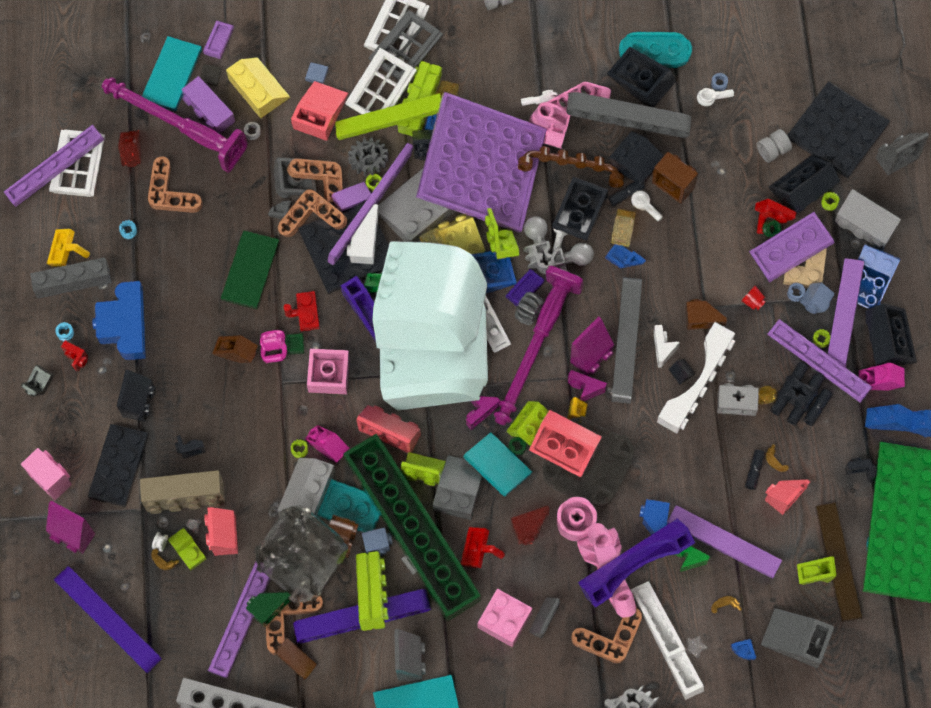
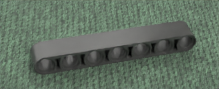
(628, 114)
(626, 340)

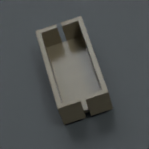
(182, 491)

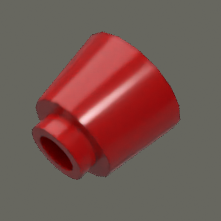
(754, 299)

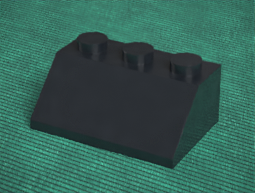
(805, 183)
(890, 335)

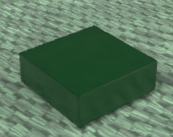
(294, 343)

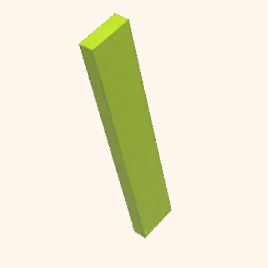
(388, 117)

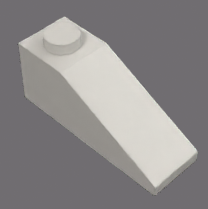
(364, 240)
(495, 333)

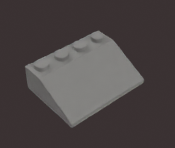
(411, 215)

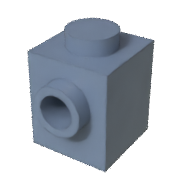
(817, 298)
(377, 540)

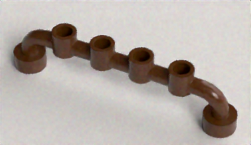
(525, 163)

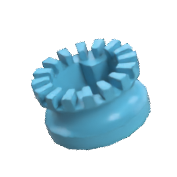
(130, 235)
(64, 337)

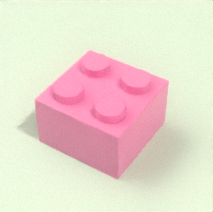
(328, 371)
(47, 473)
(504, 618)

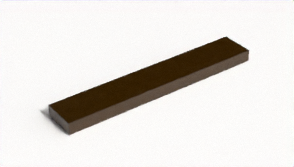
(835, 546)

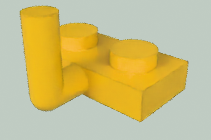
(62, 246)

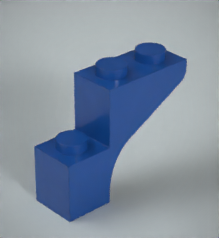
(899, 419)

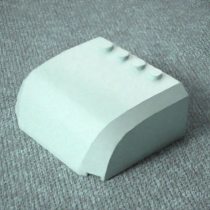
(428, 298)
(434, 377)

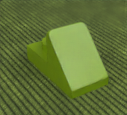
(187, 549)
(817, 570)

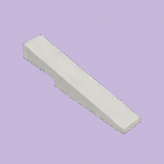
(668, 640)

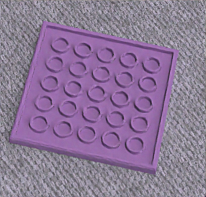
(476, 162)

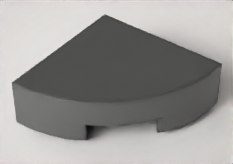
(280, 209)

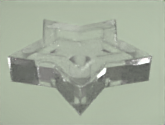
(695, 646)

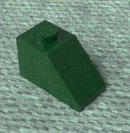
(267, 606)

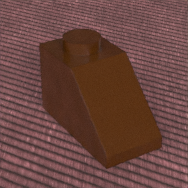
(702, 315)
(235, 349)

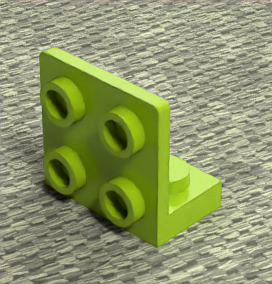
(501, 242)
(528, 421)
(422, 469)

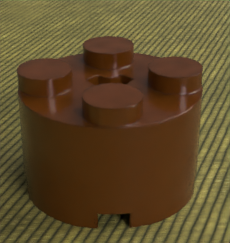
(345, 528)

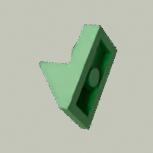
(693, 557)

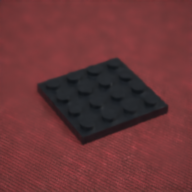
(838, 129)
(321, 238)

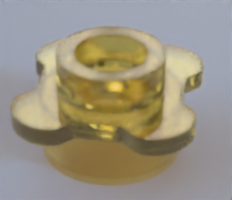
(766, 395)

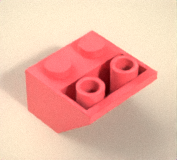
(222, 531)

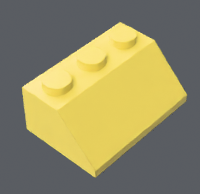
(257, 85)

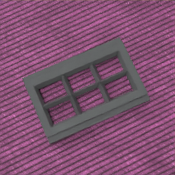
(398, 30)

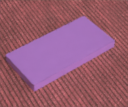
(791, 247)

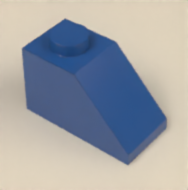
(654, 515)

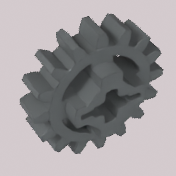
(368, 156)

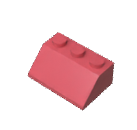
(389, 428)
(565, 443)

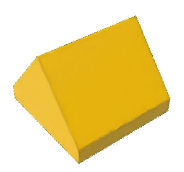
(577, 408)

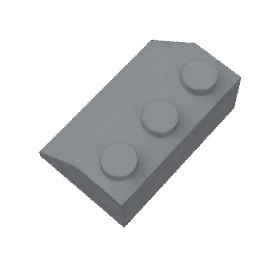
(867, 220)
(308, 484)

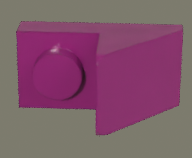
(591, 386)
(485, 407)

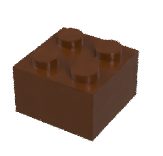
(674, 177)

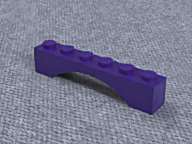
(360, 302)
(666, 541)

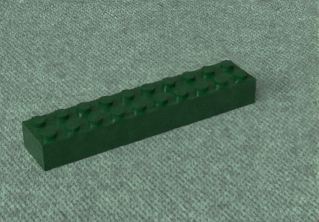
(412, 527)

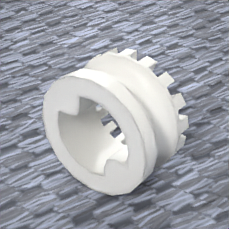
(159, 541)

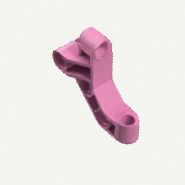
(554, 116)
(599, 549)

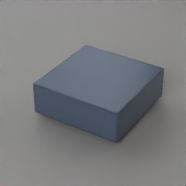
(316, 73)

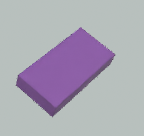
(218, 39)
(351, 196)

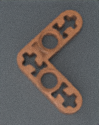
(328, 178)
(165, 195)
(314, 207)
(287, 611)
(617, 642)

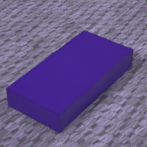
(528, 283)

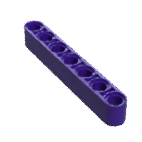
(348, 618)
(108, 619)

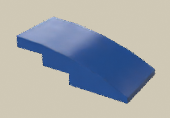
(496, 271)

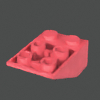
(318, 110)

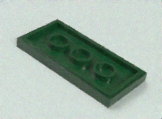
(250, 269)

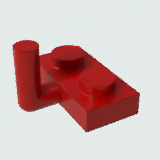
(774, 210)
(306, 311)
(476, 547)

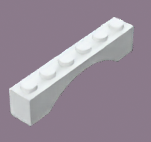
(676, 410)

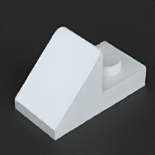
(663, 350)

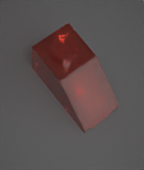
(130, 148)
(528, 525)

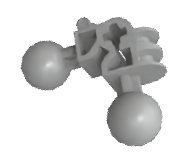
(536, 229)
(641, 699)

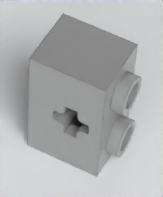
(728, 403)

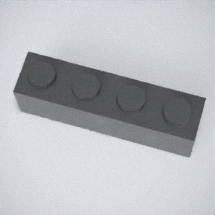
(71, 278)

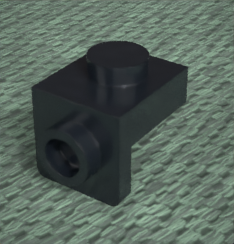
(860, 466)

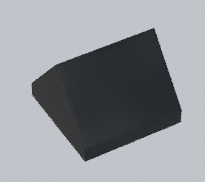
(681, 371)

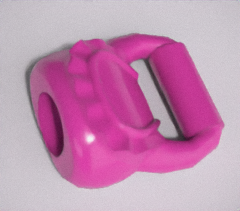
(272, 341)

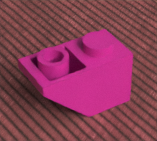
(883, 377)
(327, 443)

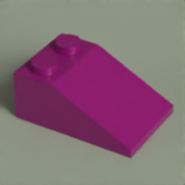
(592, 348)
(68, 528)

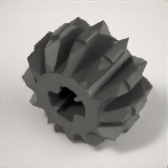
(529, 308)

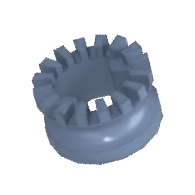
(721, 76)
(790, 292)

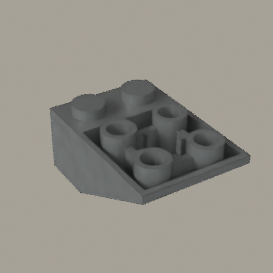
(797, 637)

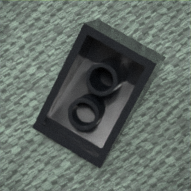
(642, 77)
(580, 209)

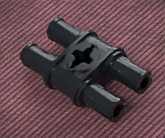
(790, 387)

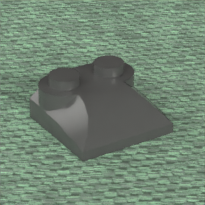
(288, 185)

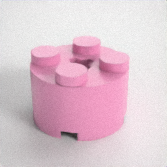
(566, 514)

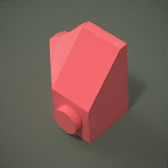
(785, 494)

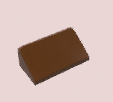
(295, 659)

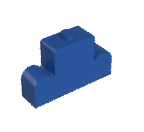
(123, 321)

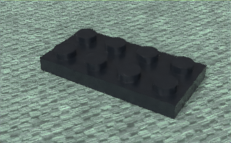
(118, 465)

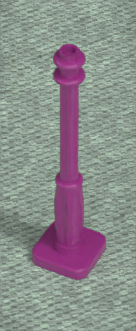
(229, 149)
(562, 283)

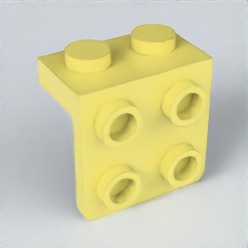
(462, 234)

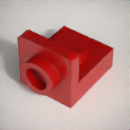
(76, 354)

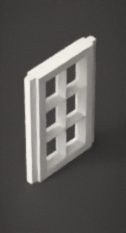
(382, 17)
(368, 75)
(92, 173)

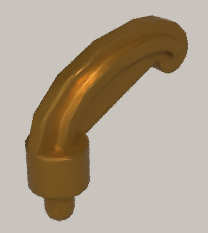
(773, 462)
(161, 563)
(724, 601)

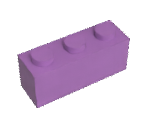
(207, 105)

